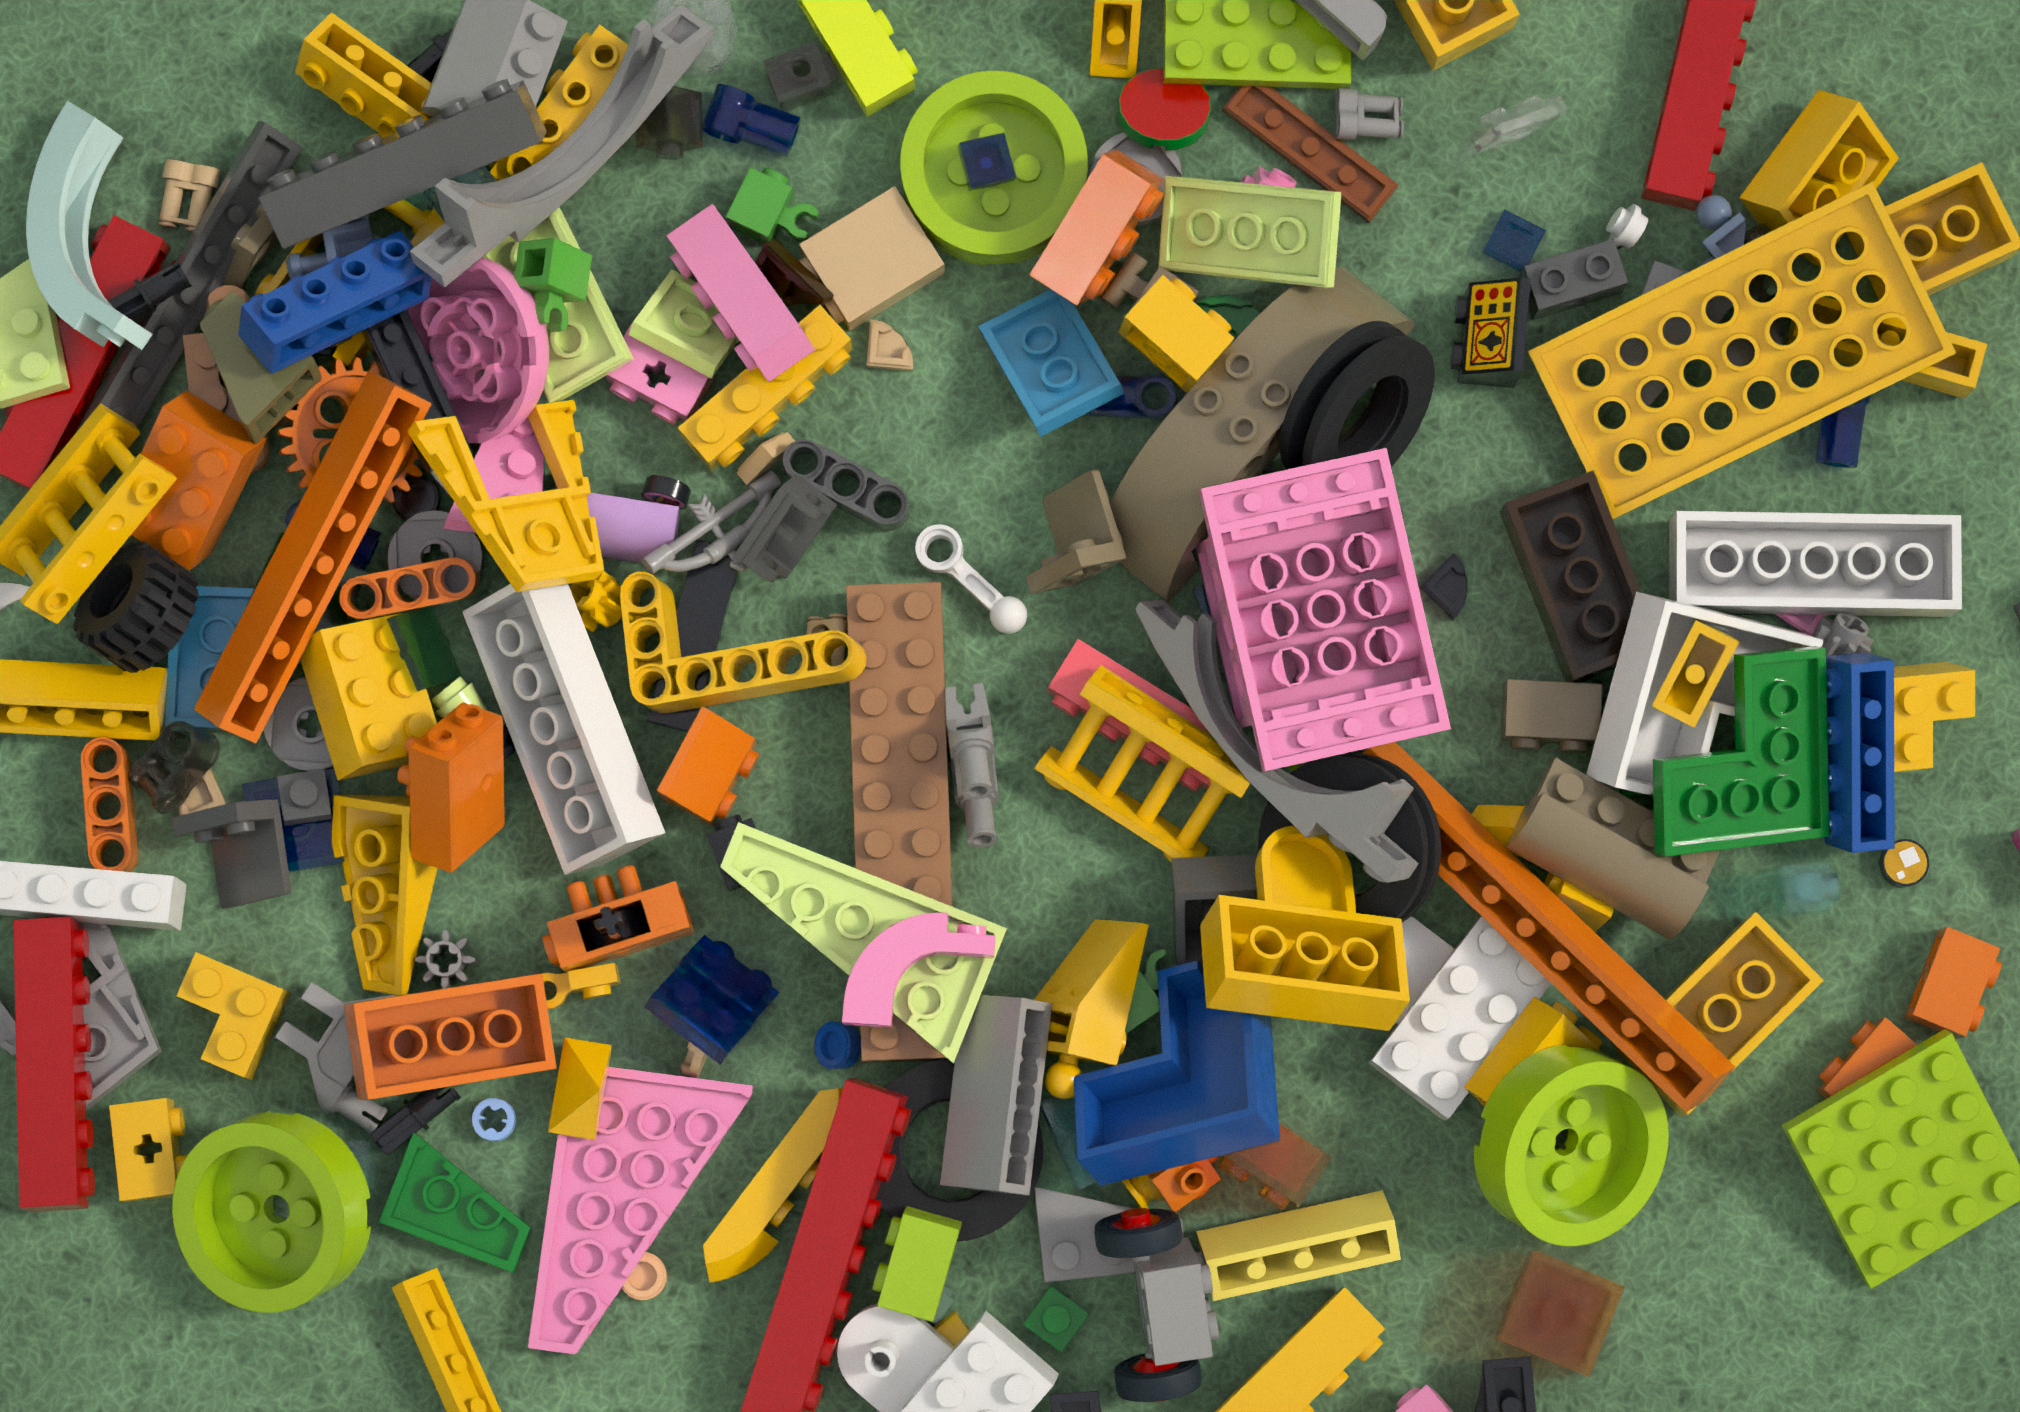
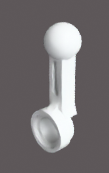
(1006, 613)

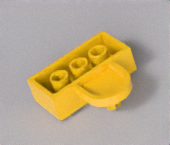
(1303, 944)

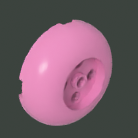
(490, 327)

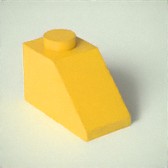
(1115, 38)
(1695, 673)

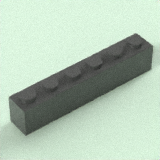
(402, 163)

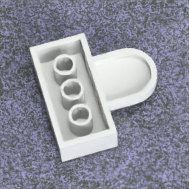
(1455, 1011)
(911, 1367)

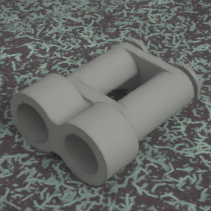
(1351, 118)

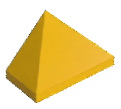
(579, 1088)

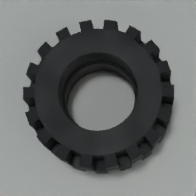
(136, 607)

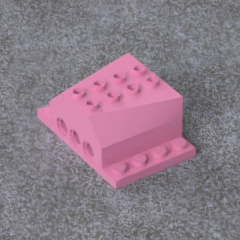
(1319, 610)

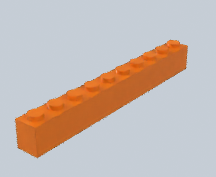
(1567, 949)

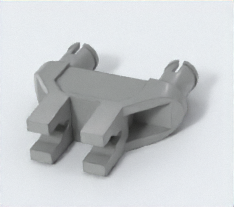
(973, 764)
(331, 1060)

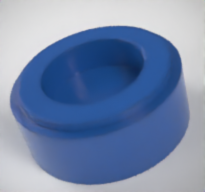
(837, 1045)

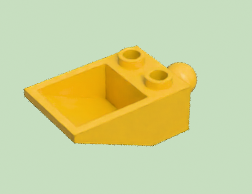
(1092, 1000)

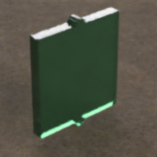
(424, 648)

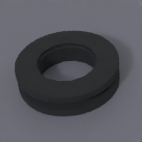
(1339, 377)
(1412, 829)
(981, 1212)

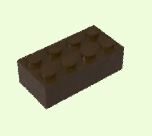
(1574, 572)

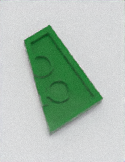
(452, 1210)

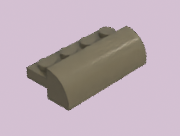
(1608, 850)

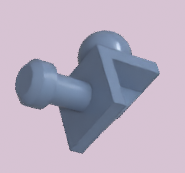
(1715, 214)
(338, 242)

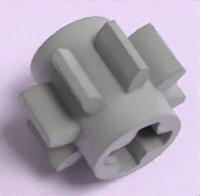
(1843, 635)
(437, 950)

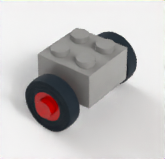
(1171, 1303)

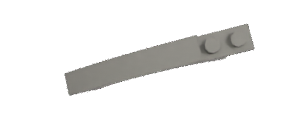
(487, 213)
(1350, 818)

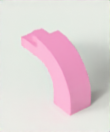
(885, 960)

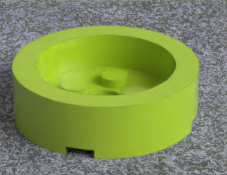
(1001, 220)
(1611, 1152)
(228, 1219)

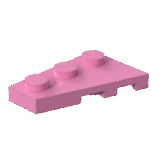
(507, 468)

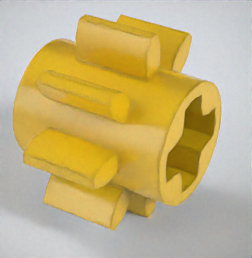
(598, 601)

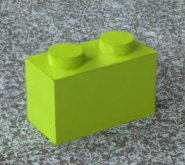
(918, 1263)

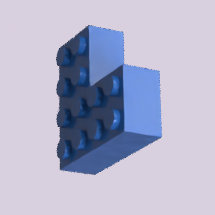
(1191, 1102)

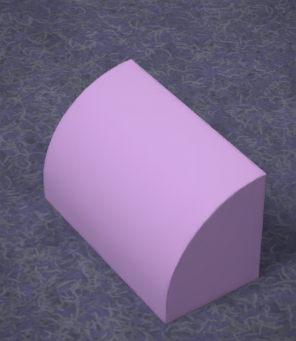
(632, 527)

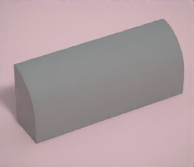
(997, 1096)

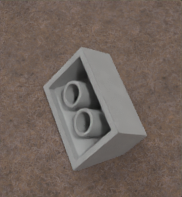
(494, 44)

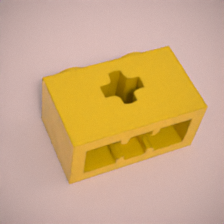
(131, 1130)

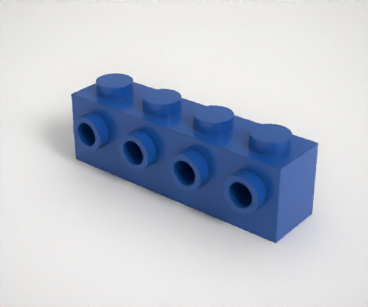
(333, 302)
(1860, 752)

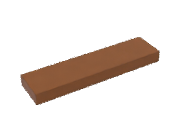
(1311, 149)

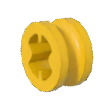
(1142, 1190)

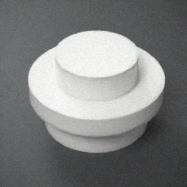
(1627, 226)

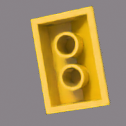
(1818, 160)

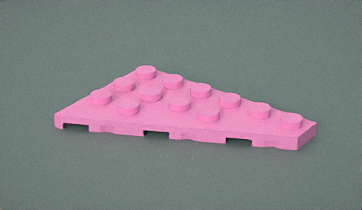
(620, 1191)

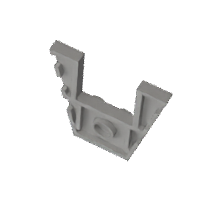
(117, 1020)

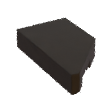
(790, 277)

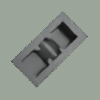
(1574, 279)

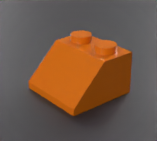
(709, 768)

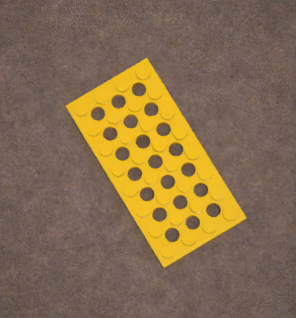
(1730, 277)

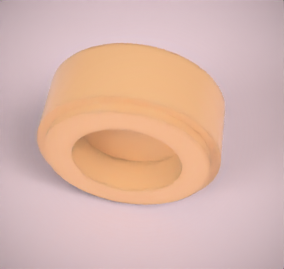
(647, 1278)

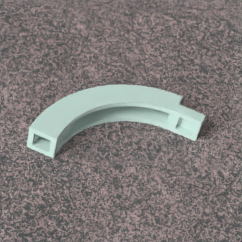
(59, 225)

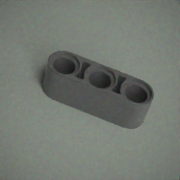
(863, 501)

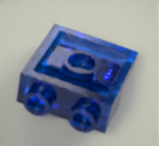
(713, 998)

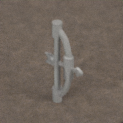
(726, 543)

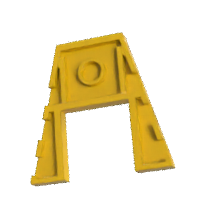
(531, 536)

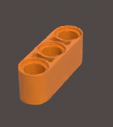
(387, 594)
(96, 788)

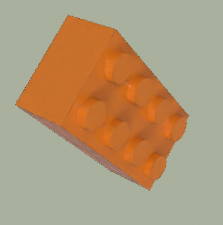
(449, 1036)

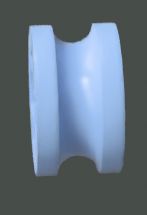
(496, 1105)

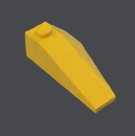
(383, 885)

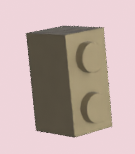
(1550, 714)

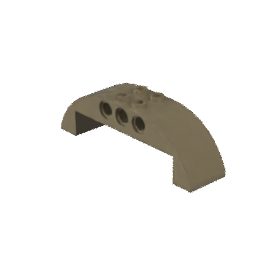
(1231, 424)

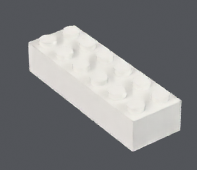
(1816, 563)
(564, 725)

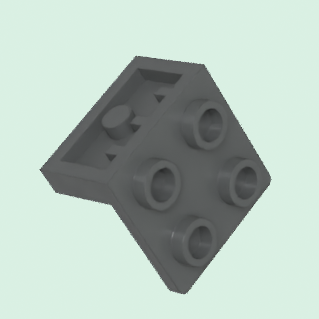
(245, 849)

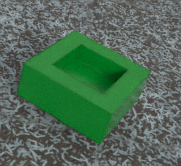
(1056, 1319)

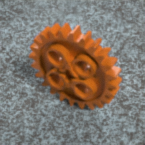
(307, 417)

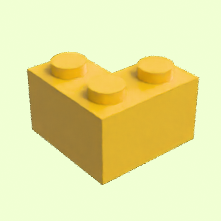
(1927, 695)
(246, 1011)

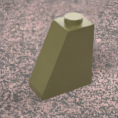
(256, 394)

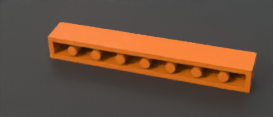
(311, 557)

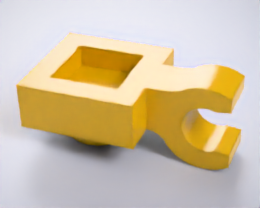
(591, 981)

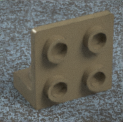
(1082, 534)

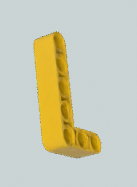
(725, 664)

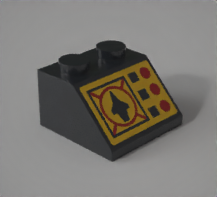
(1492, 332)

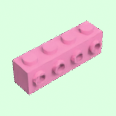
(740, 293)

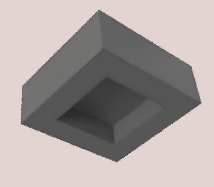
(304, 797)

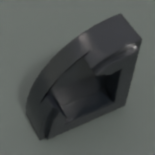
(1448, 586)

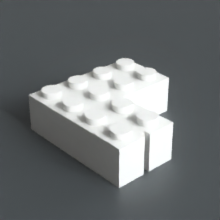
(1635, 731)

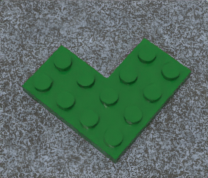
(1773, 779)

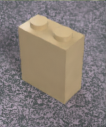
(871, 259)

